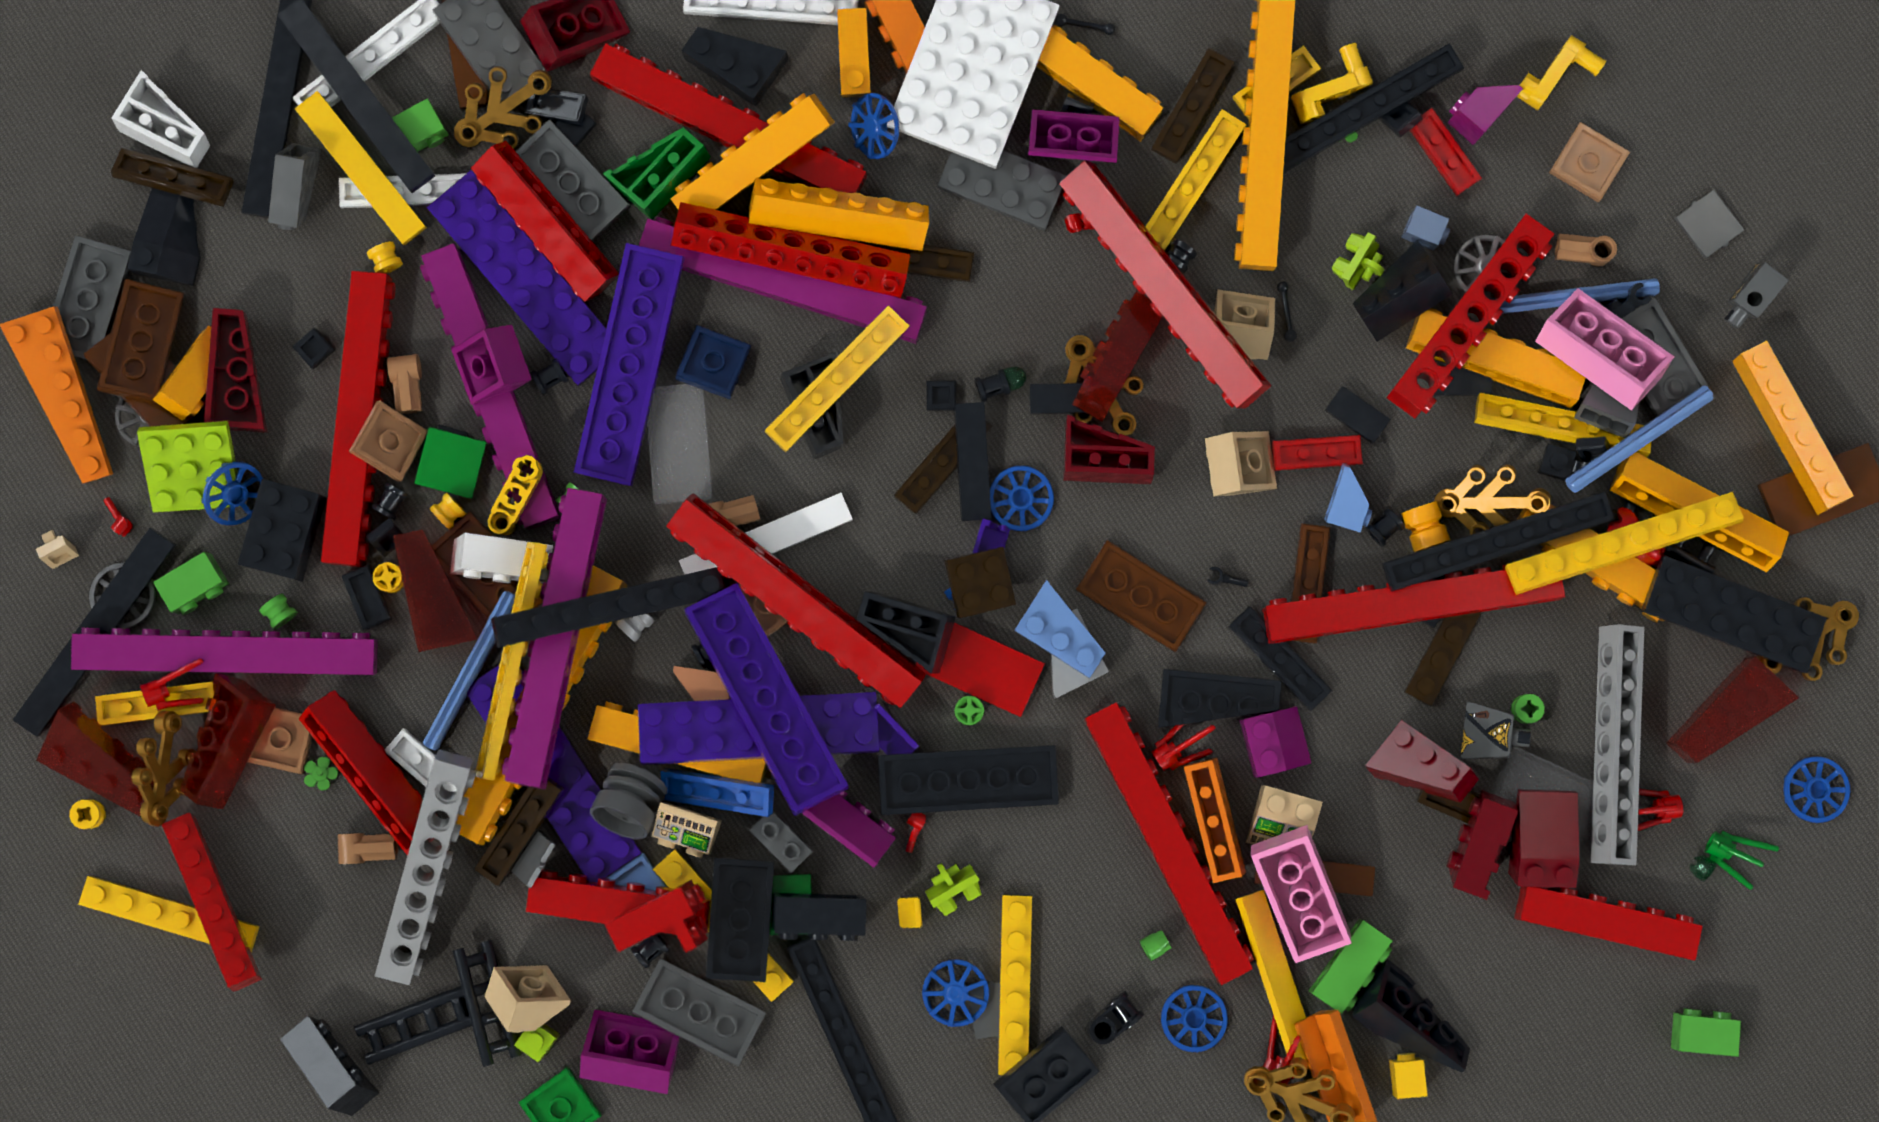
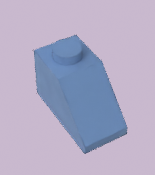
(1348, 503)

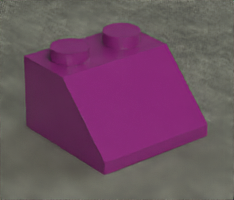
(1478, 111)
(491, 363)
(1275, 742)

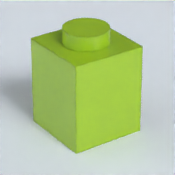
(538, 1042)

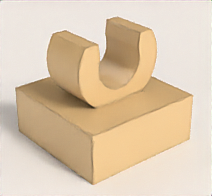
(56, 550)

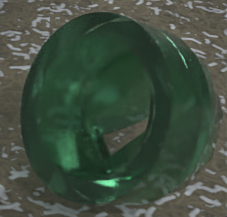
(1015, 377)
(1703, 868)

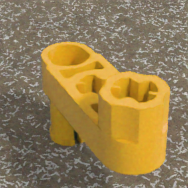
(1574, 50)
(1309, 101)
(502, 509)

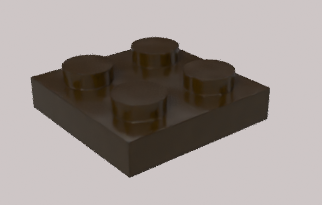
(980, 582)

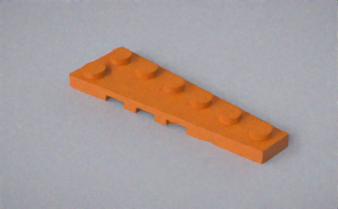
(52, 371)

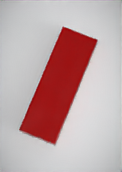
(1445, 153)
(1317, 452)

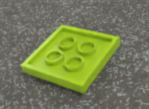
(181, 459)

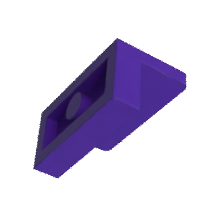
(892, 736)

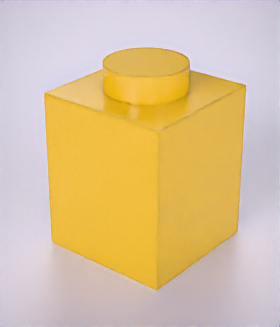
(1408, 1076)

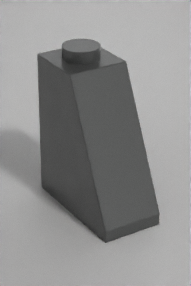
(293, 185)

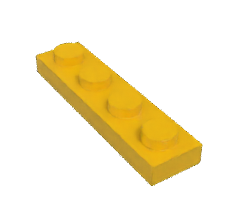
(132, 706)

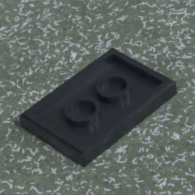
(1046, 1077)

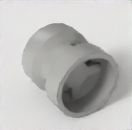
(634, 625)

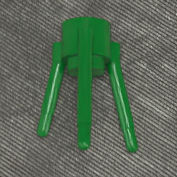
(1721, 847)

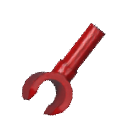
(1075, 224)
(122, 524)
(917, 821)

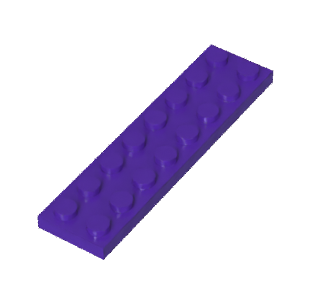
(522, 275)
(629, 364)
(766, 699)
(717, 733)
(590, 844)

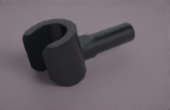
(1227, 579)

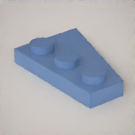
(1060, 632)

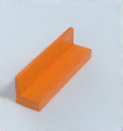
(1329, 1048)

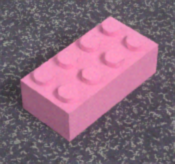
(1604, 349)
(1301, 894)

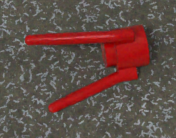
(156, 690)
(1168, 754)
(1664, 807)
(1280, 1061)

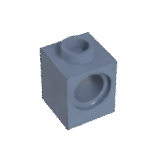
(1426, 227)

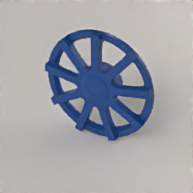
(874, 125)
(232, 493)
(1021, 498)
(1816, 789)
(955, 993)
(1194, 1018)

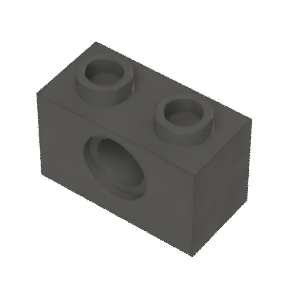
(781, 841)

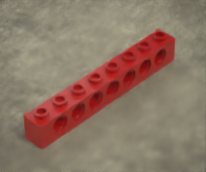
(1527, 235)
(790, 250)

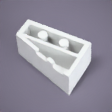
(158, 123)
(490, 557)

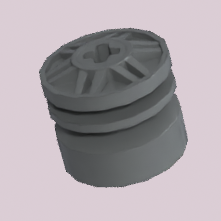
(628, 801)

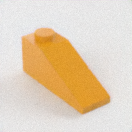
(853, 52)
(188, 381)

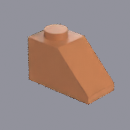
(701, 684)

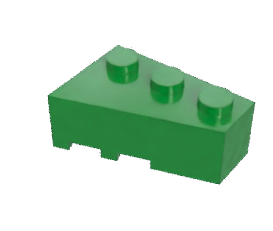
(653, 175)

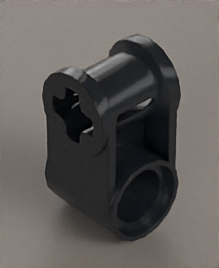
(1115, 1018)

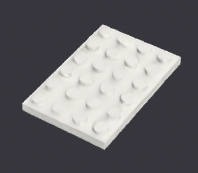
(973, 74)

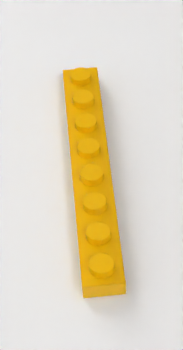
(1624, 543)
(509, 673)

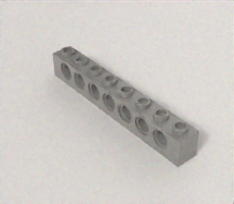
(1617, 745)
(394, 963)

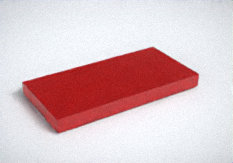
(988, 670)

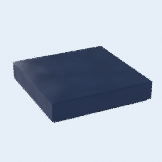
(713, 362)

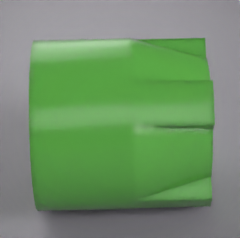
(1155, 945)

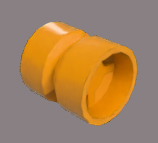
(1425, 526)

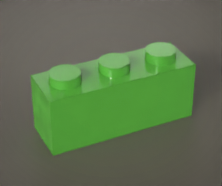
(1351, 967)

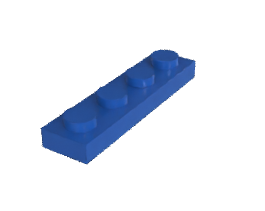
(718, 792)

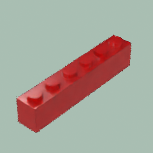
(544, 221)
(365, 766)
(590, 900)
(211, 902)
(1609, 922)

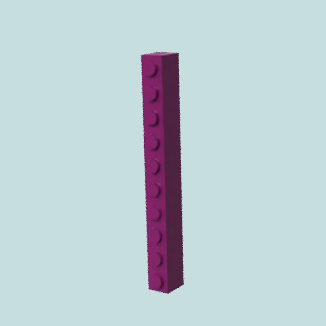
(816, 295)
(501, 414)
(224, 653)
(553, 655)

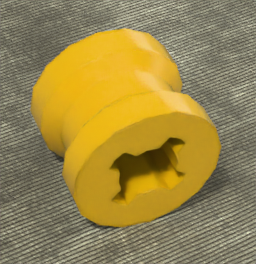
(384, 258)
(447, 511)
(383, 577)
(93, 812)

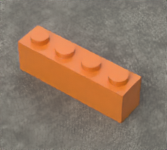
(900, 26)
(1215, 820)

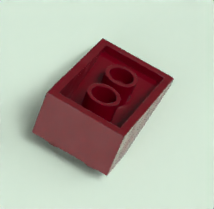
(572, 29)
(1545, 839)

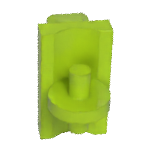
(1364, 262)
(950, 883)

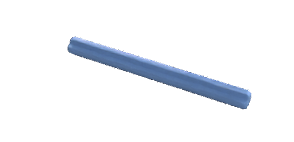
(1599, 293)
(1639, 439)
(467, 675)

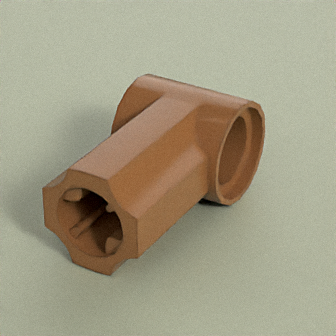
(1582, 249)
(405, 376)
(738, 511)
(358, 848)

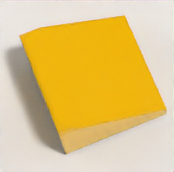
(909, 912)

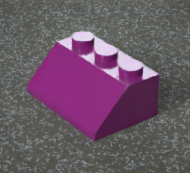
(1074, 136)
(853, 827)
(628, 1052)

